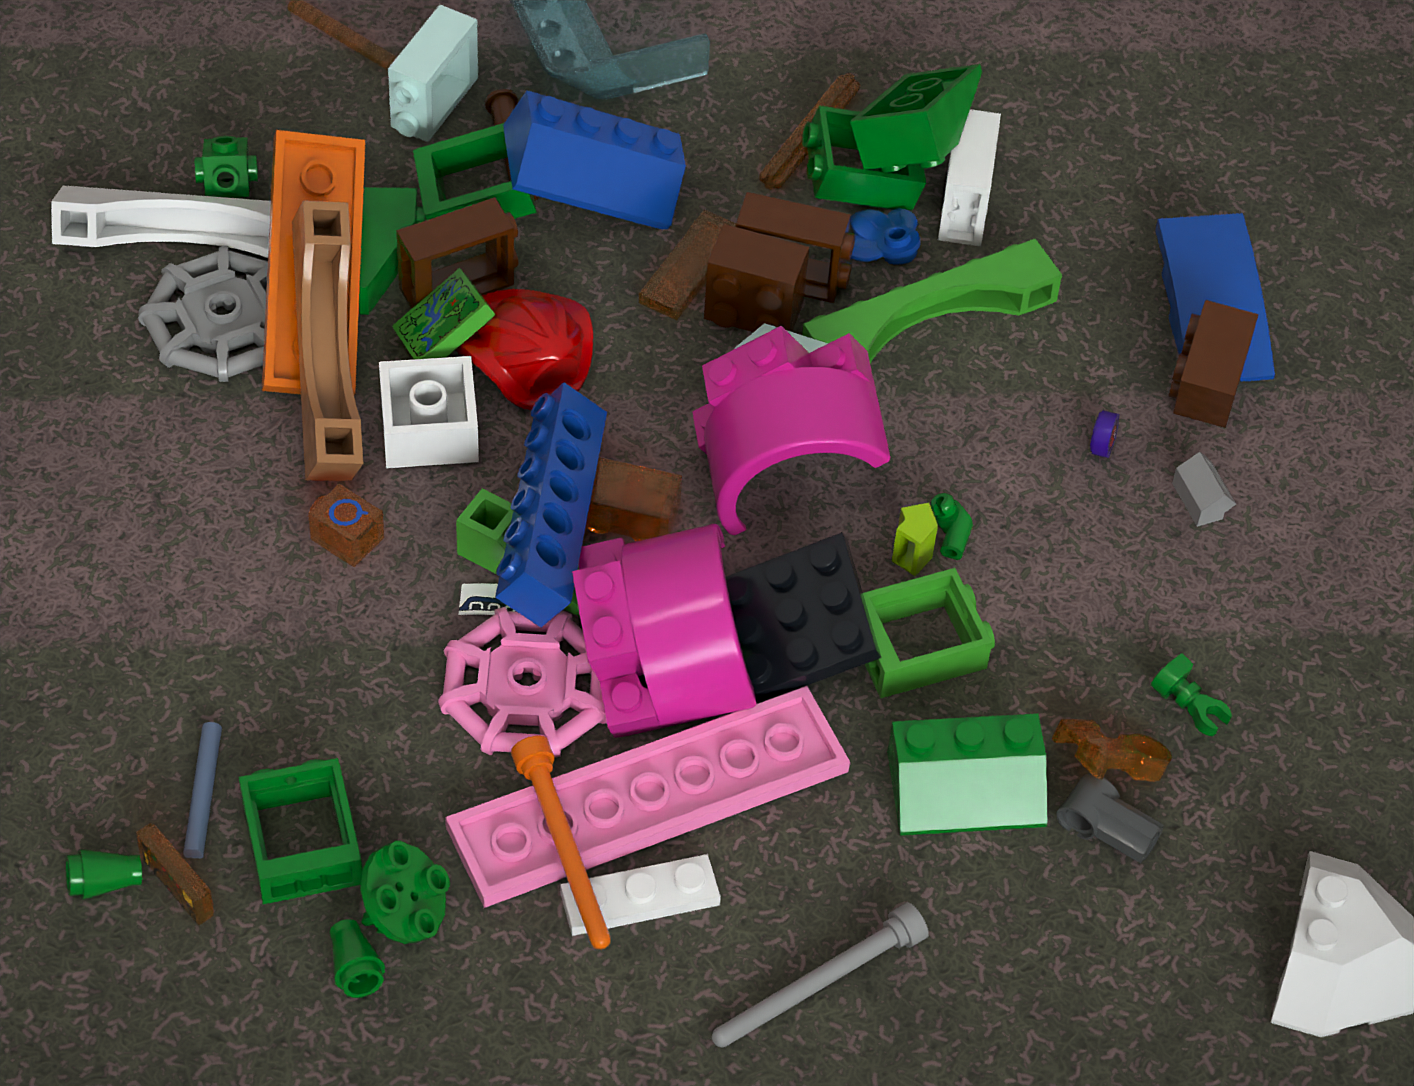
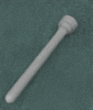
(902, 928)

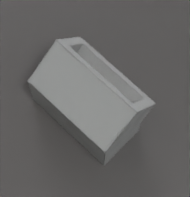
(1202, 490)

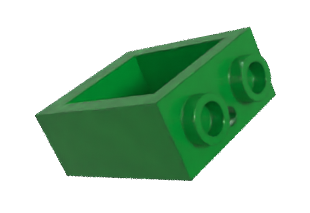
(461, 154)
(854, 185)
(308, 871)

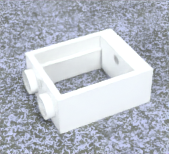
(970, 180)

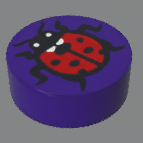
(1104, 433)

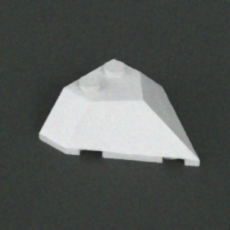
(1346, 953)

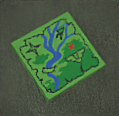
(444, 318)

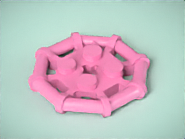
(512, 702)

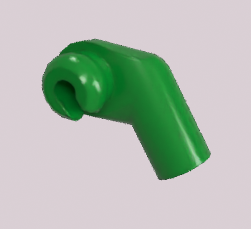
(954, 523)

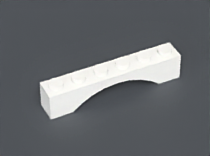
(125, 216)

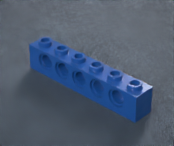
(551, 505)

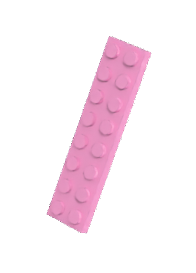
(650, 794)

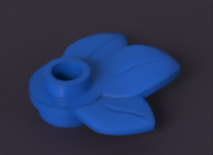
(885, 233)

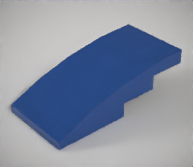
(1215, 263)

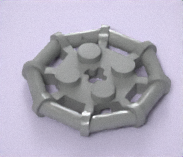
(206, 286)

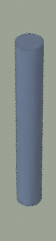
(202, 790)

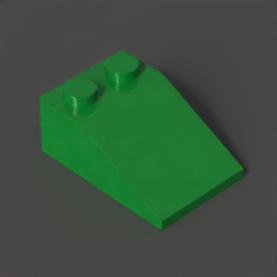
(916, 119)

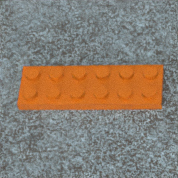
(308, 170)

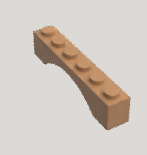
(327, 399)

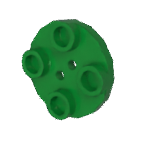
(389, 882)

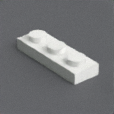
(648, 893)

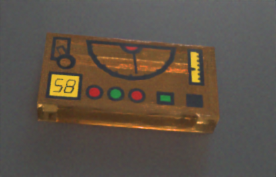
(175, 873)

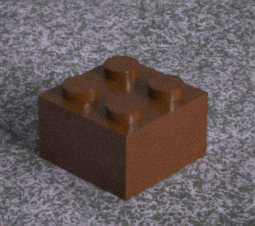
(755, 280)
(1212, 362)

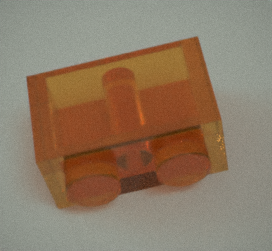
(633, 500)

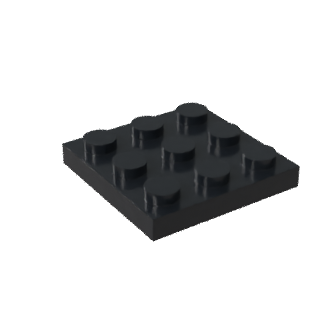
(801, 617)

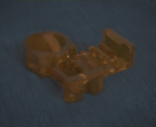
(1133, 753)

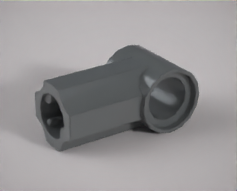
(1098, 811)

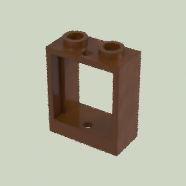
(808, 226)
(452, 233)

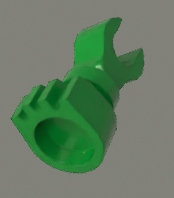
(1173, 680)

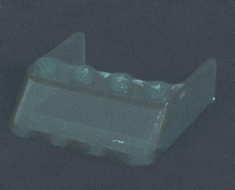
(578, 54)

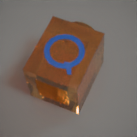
(346, 525)

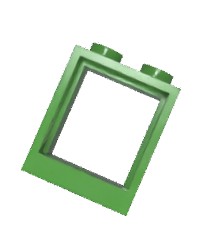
(918, 596)

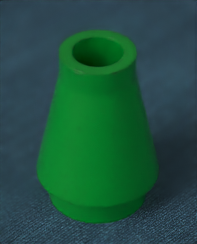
(99, 872)
(356, 963)

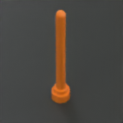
(534, 760)

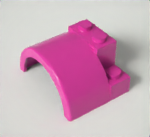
(784, 403)
(662, 615)

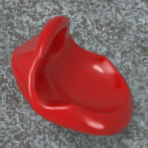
(532, 344)

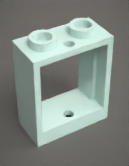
(433, 73)

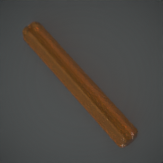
(792, 151)

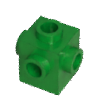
(226, 167)

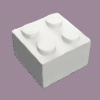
(429, 412)

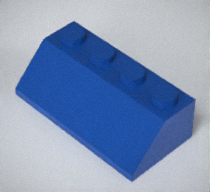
(594, 160)

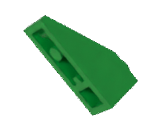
(382, 215)

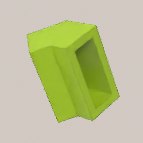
(915, 538)

